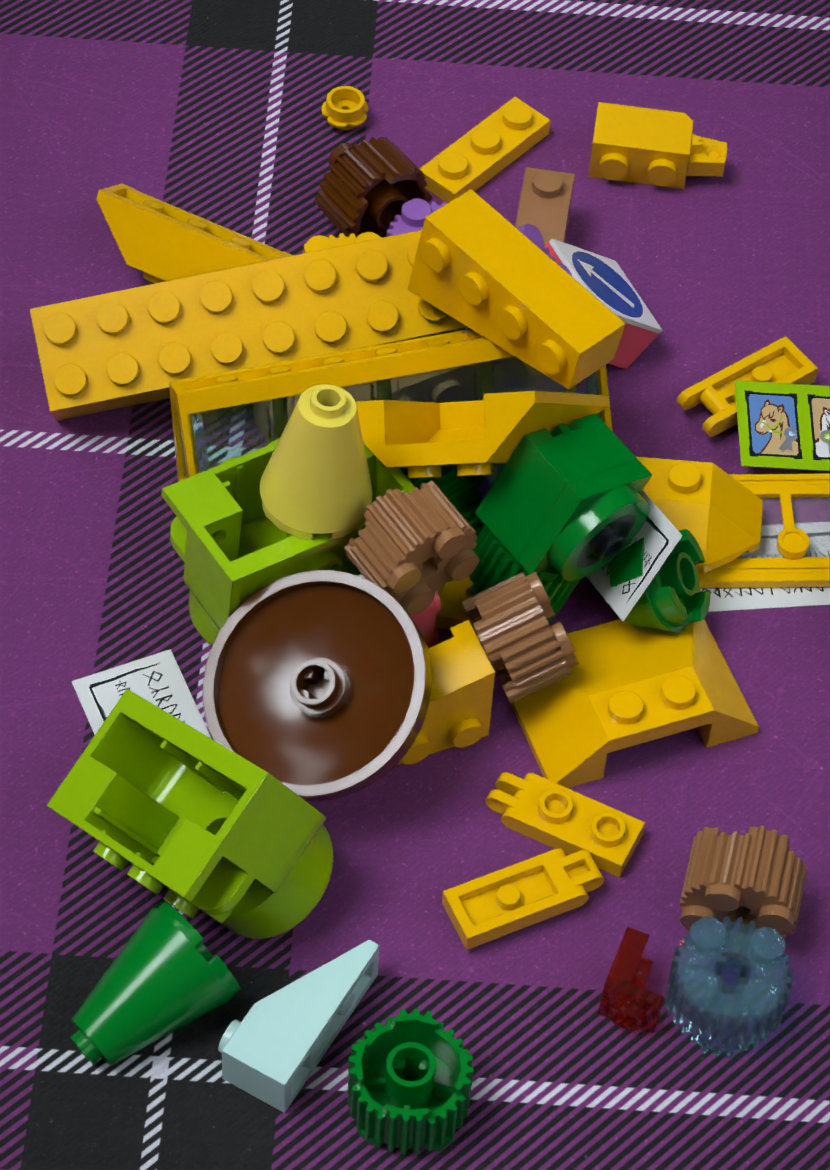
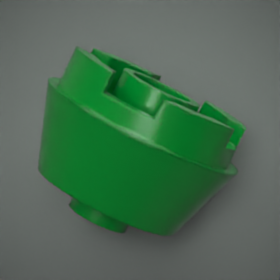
(673, 594)

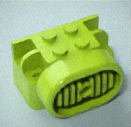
(235, 548)
(197, 822)

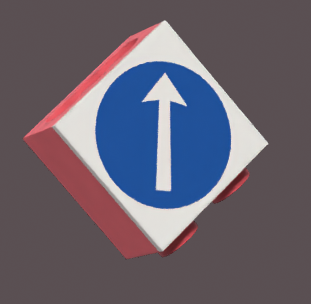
(612, 288)

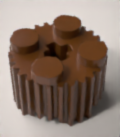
(369, 186)

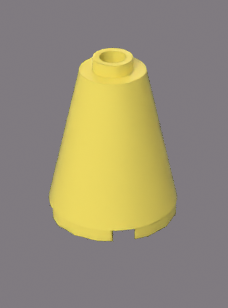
(318, 468)

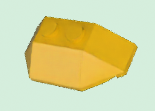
(174, 242)
(709, 505)

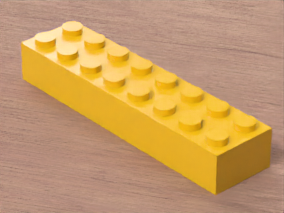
(138, 339)

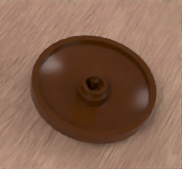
(319, 683)

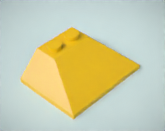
(465, 432)
(630, 691)

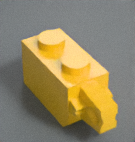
(651, 147)

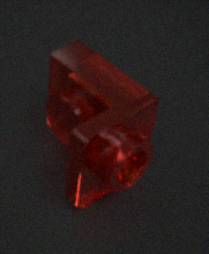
(624, 992)

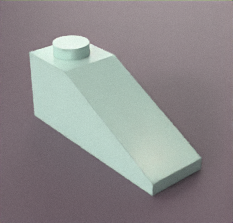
(293, 1027)

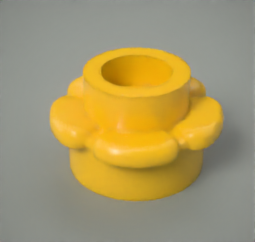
(345, 108)

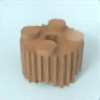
(414, 545)
(519, 635)
(744, 879)

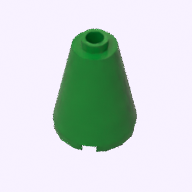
(151, 989)

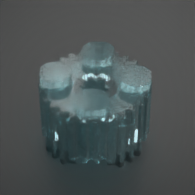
(729, 984)

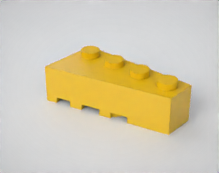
(511, 292)
(459, 695)

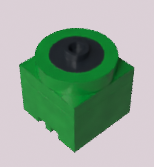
(568, 499)

